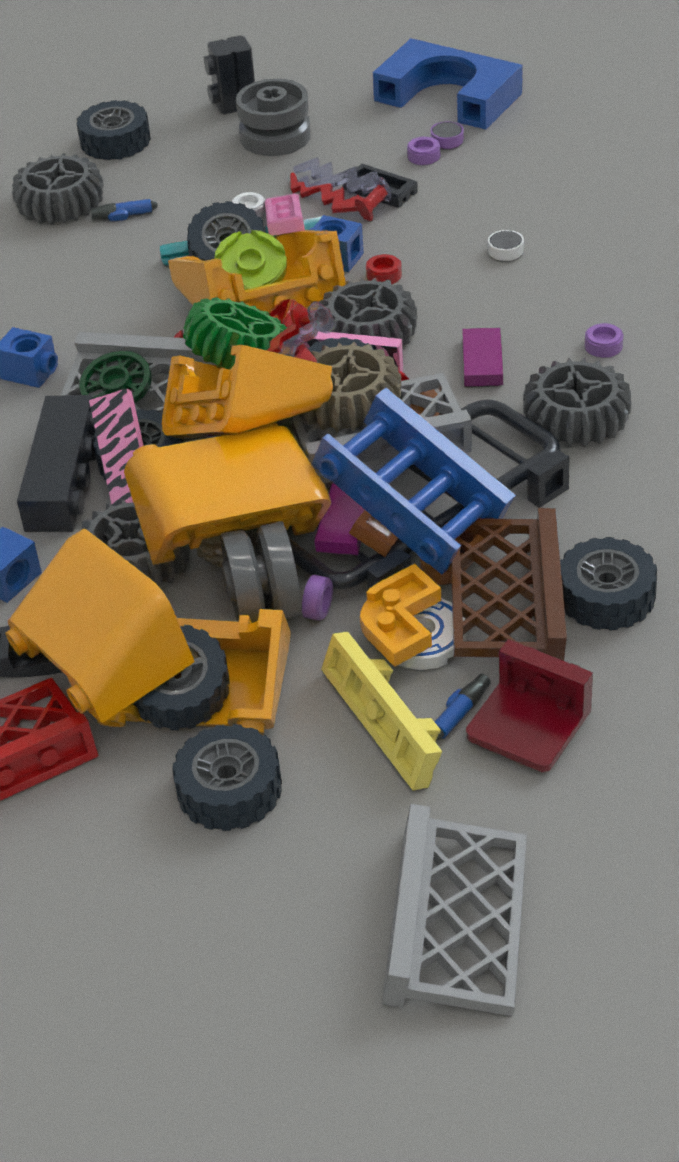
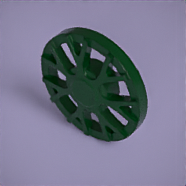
(117, 376)

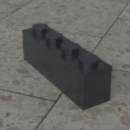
(58, 465)

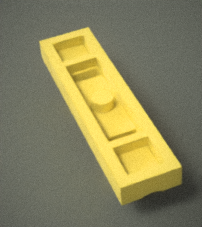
(366, 690)

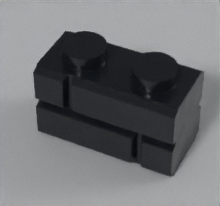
(230, 70)

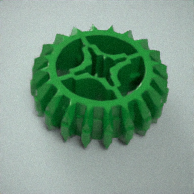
(220, 324)

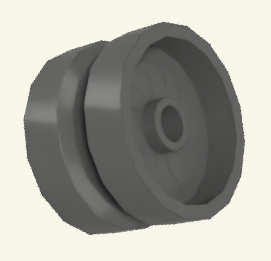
(273, 117)
(267, 573)

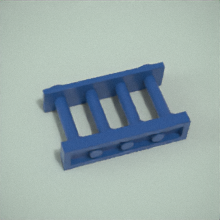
(432, 454)

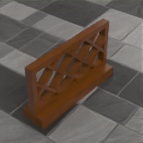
(544, 576)

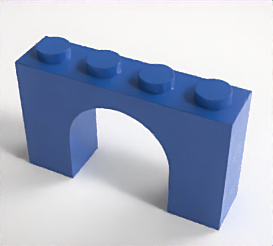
(487, 82)

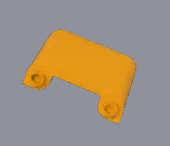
(311, 271)
(251, 394)
(223, 487)
(100, 627)
(255, 665)

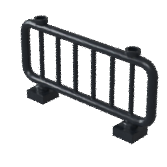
(545, 475)

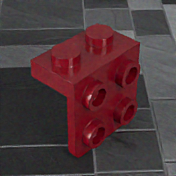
(532, 707)

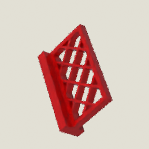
(45, 748)

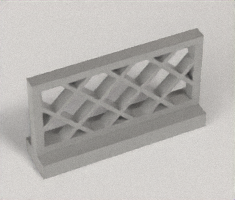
(153, 349)
(453, 424)
(411, 915)

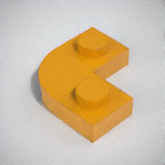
(390, 610)

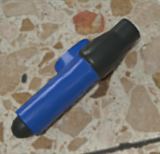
(122, 210)
(460, 704)

